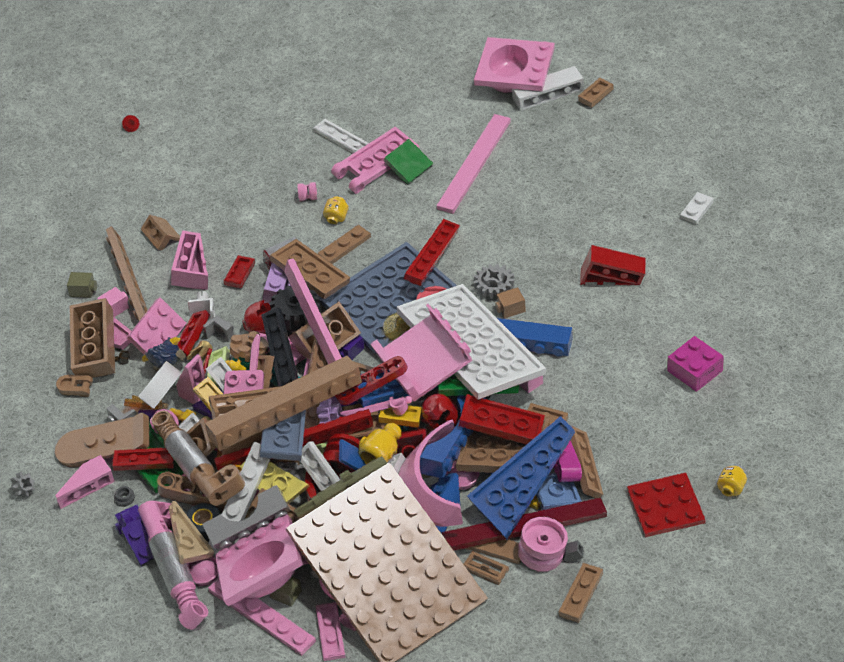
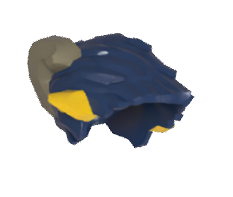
(167, 351)

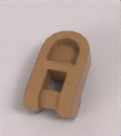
(68, 385)

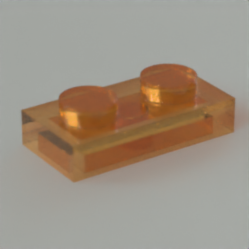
(138, 403)

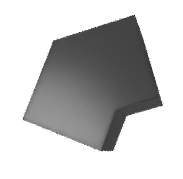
(573, 551)

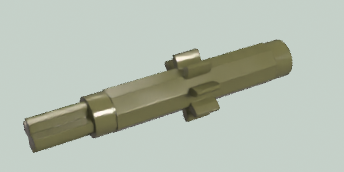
(347, 480)

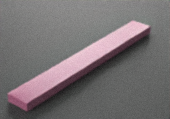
(473, 164)
(311, 312)

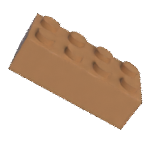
(92, 338)

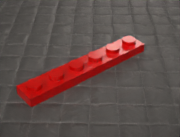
(431, 252)

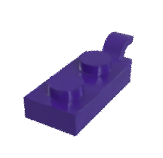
(136, 537)

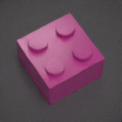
(695, 363)

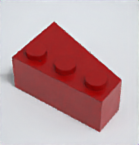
(612, 266)

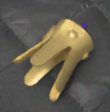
(201, 349)

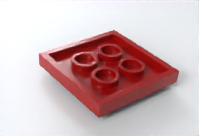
(666, 504)

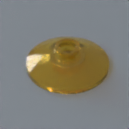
(395, 326)

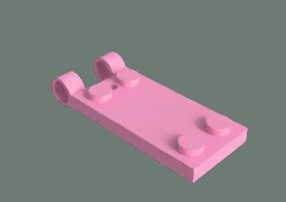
(370, 159)

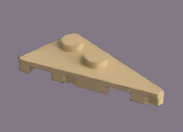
(189, 541)

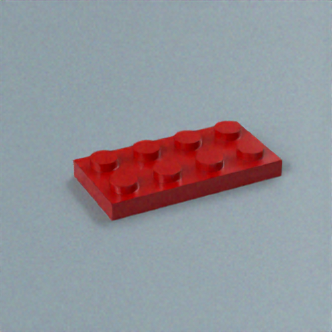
(501, 420)

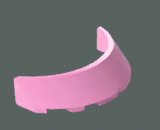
(439, 510)

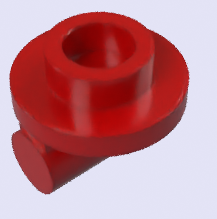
(130, 123)

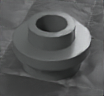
(124, 491)

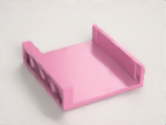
(430, 353)

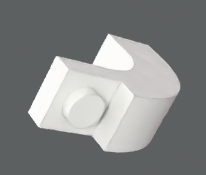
(159, 384)

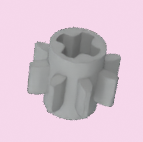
(22, 481)

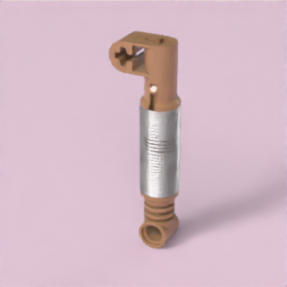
(195, 464)

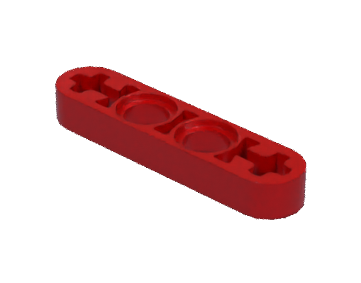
(372, 382)

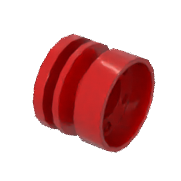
(331, 452)

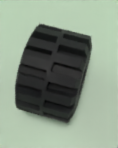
(291, 309)

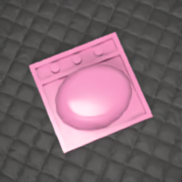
(514, 64)
(258, 562)

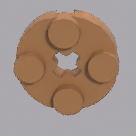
(241, 345)

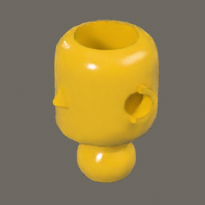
(380, 443)

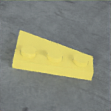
(289, 485)

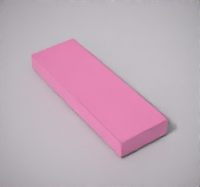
(330, 631)

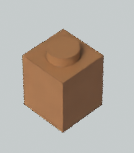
(510, 303)

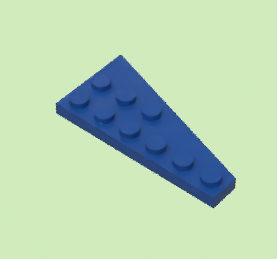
(513, 486)

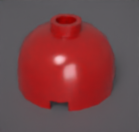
(253, 318)

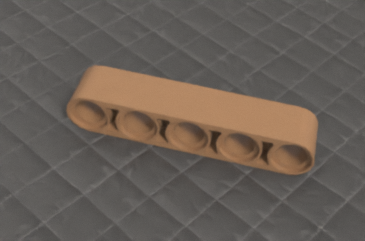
(192, 497)

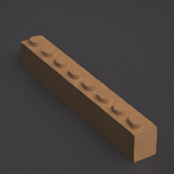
(283, 403)

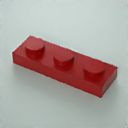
(192, 331)
(142, 459)

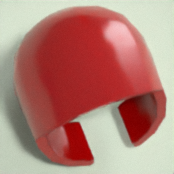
(435, 406)

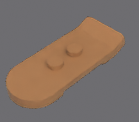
(102, 439)

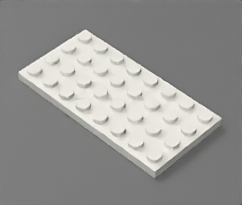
(496, 353)

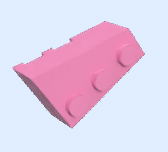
(189, 263)

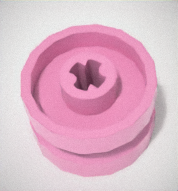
(542, 544)

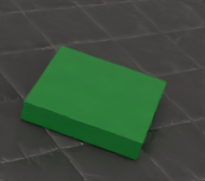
(408, 161)

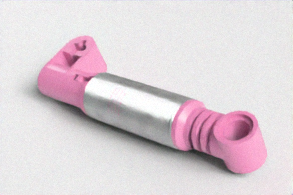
(176, 576)

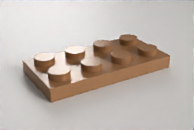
(316, 271)

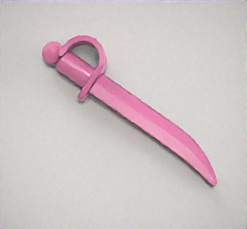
(398, 406)

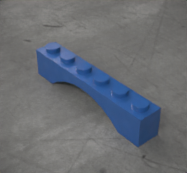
(439, 456)

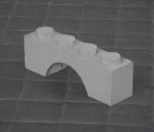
(224, 531)

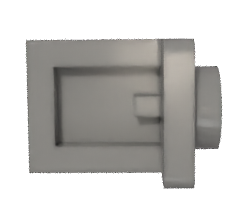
(219, 326)
(115, 414)

